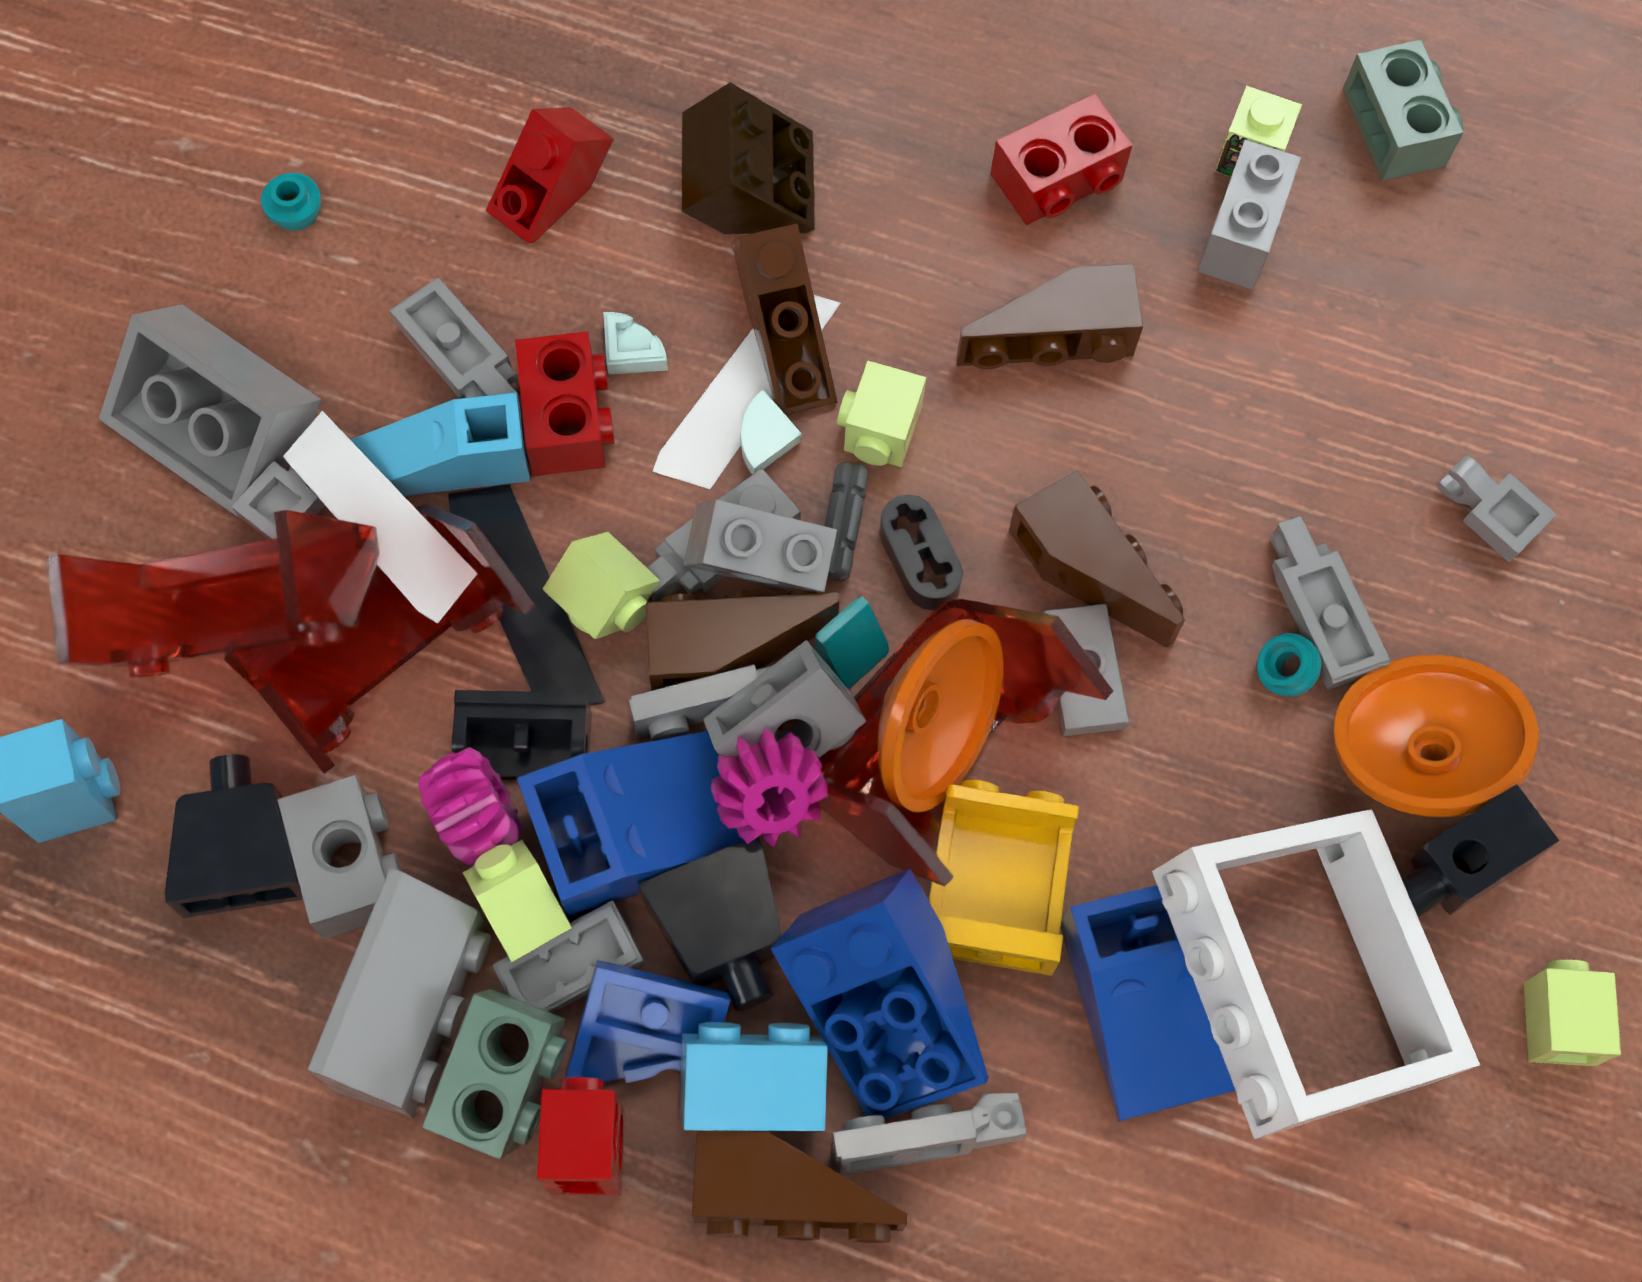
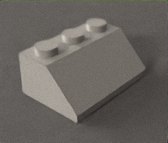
(203, 403)
(401, 996)

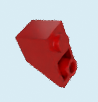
(548, 170)

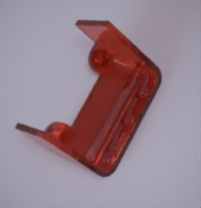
(215, 601)
(1038, 668)
(314, 687)

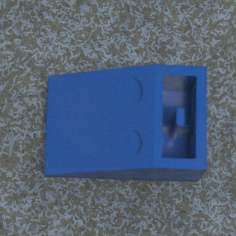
(625, 817)
(885, 995)
(1142, 1005)

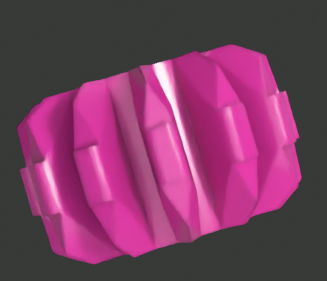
(769, 787)
(469, 805)

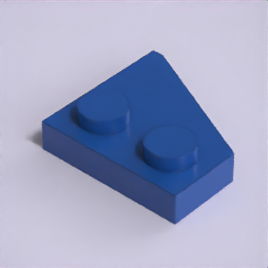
(637, 1023)

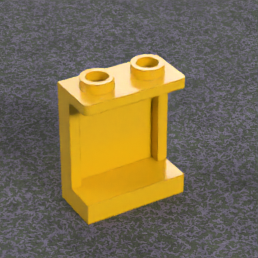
(1007, 874)

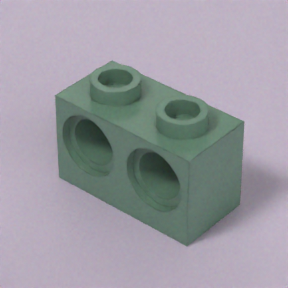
(1403, 109)
(481, 1064)

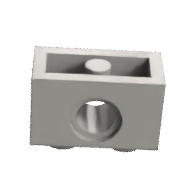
(1249, 214)
(759, 546)
(793, 688)
(316, 827)

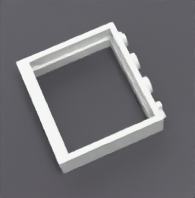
(1387, 939)

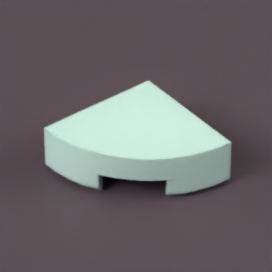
(631, 346)
(766, 433)

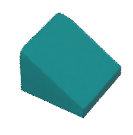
(852, 642)

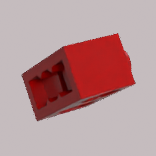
(1056, 150)
(556, 404)
(581, 1139)

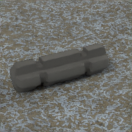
(845, 515)

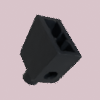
(1489, 842)
(229, 845)
(719, 919)

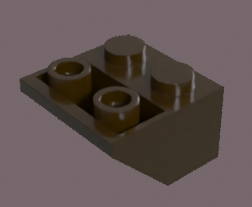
(746, 165)

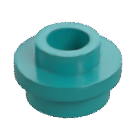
(295, 213)
(1273, 657)

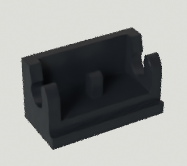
(521, 728)

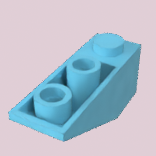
(452, 446)

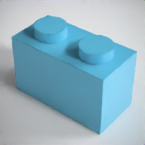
(55, 782)
(753, 1079)

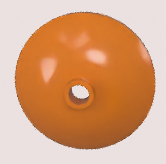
(1441, 712)
(939, 713)

